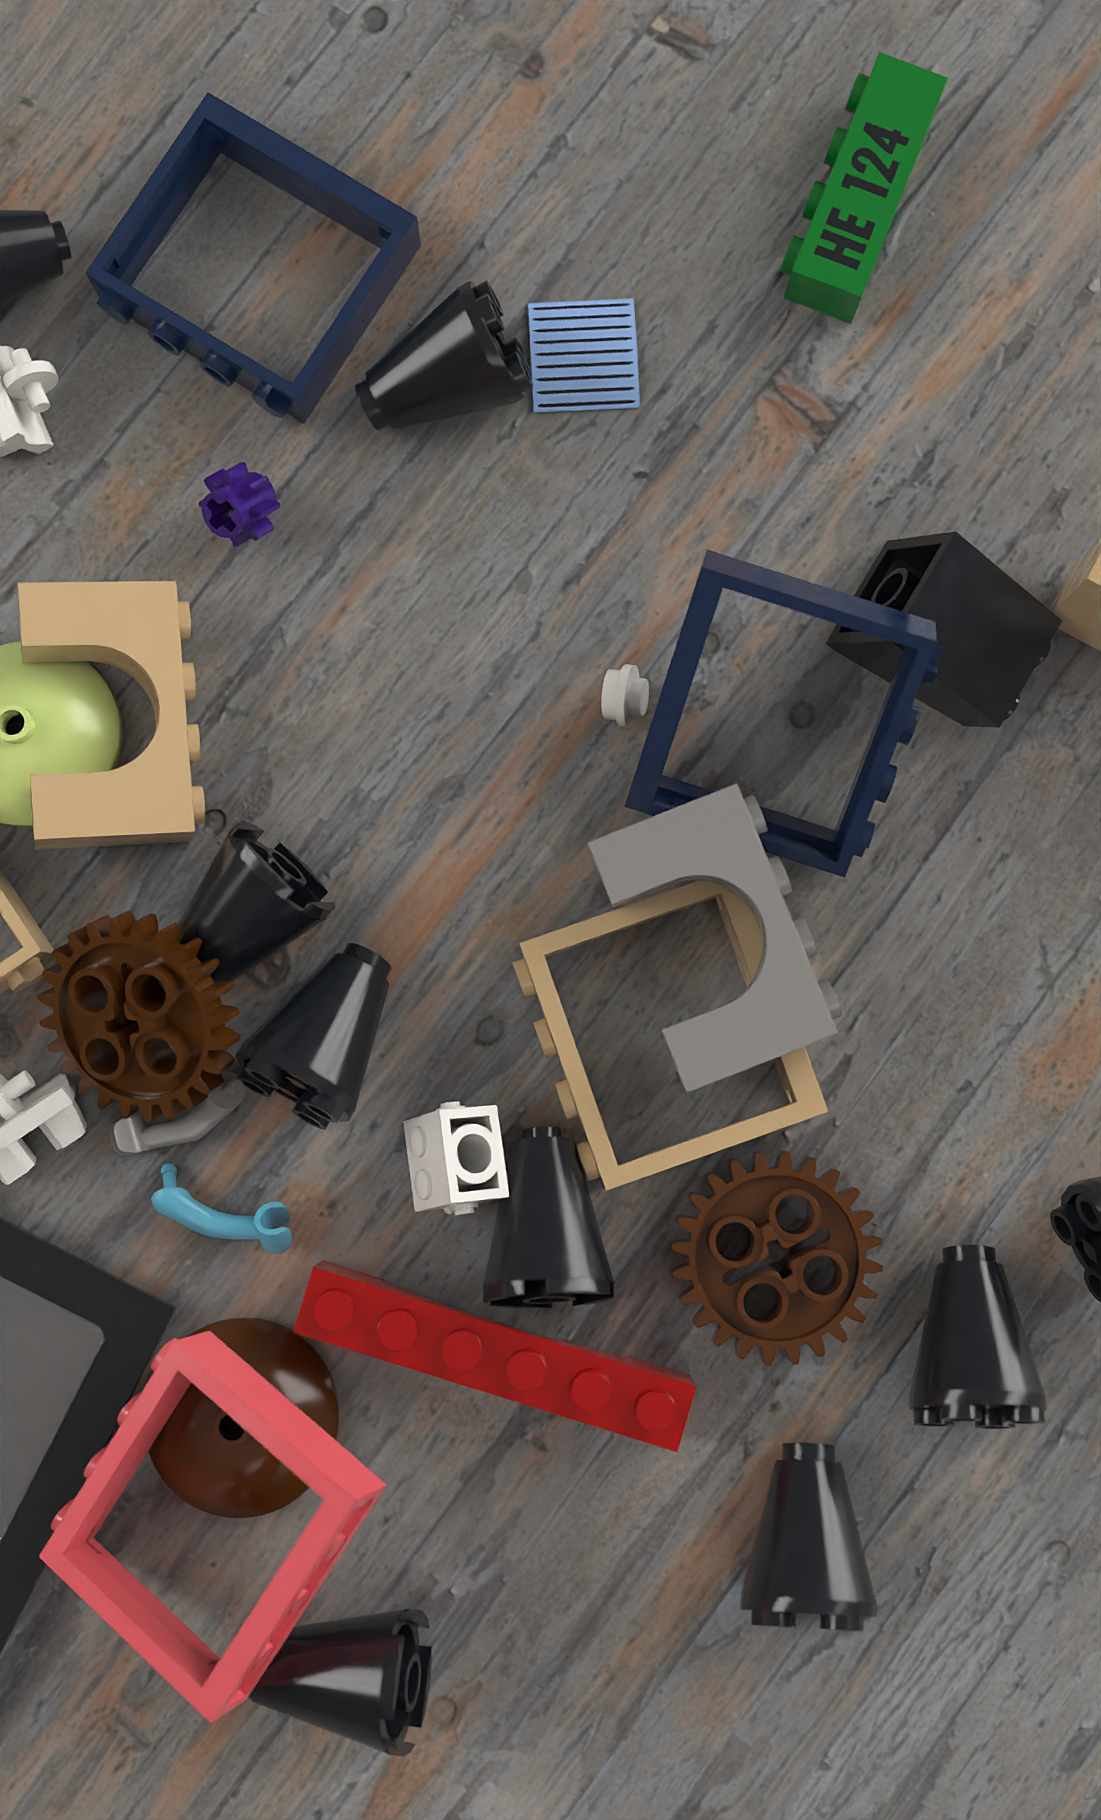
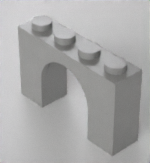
(720, 844)

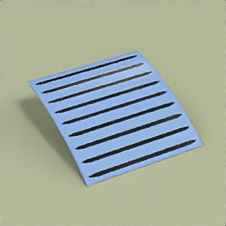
(583, 355)

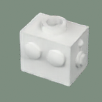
(456, 1158)

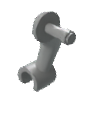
(132, 1137)

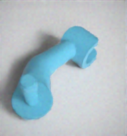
(185, 1210)

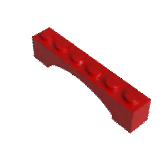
(494, 1357)

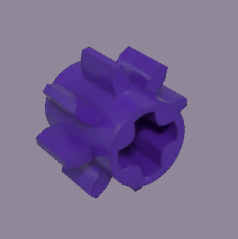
(239, 504)

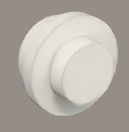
(624, 695)

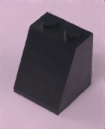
(982, 619)

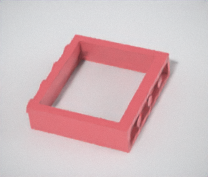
(140, 1618)

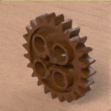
(139, 1016)
(798, 1312)

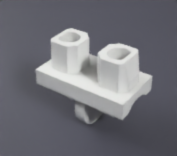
(22, 400)
(49, 1107)

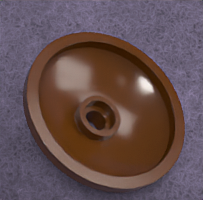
(237, 1473)

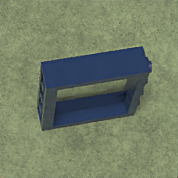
(225, 130)
(896, 722)

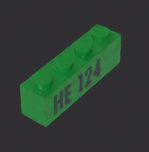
(864, 187)

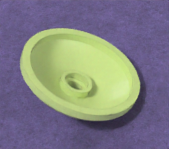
(67, 727)

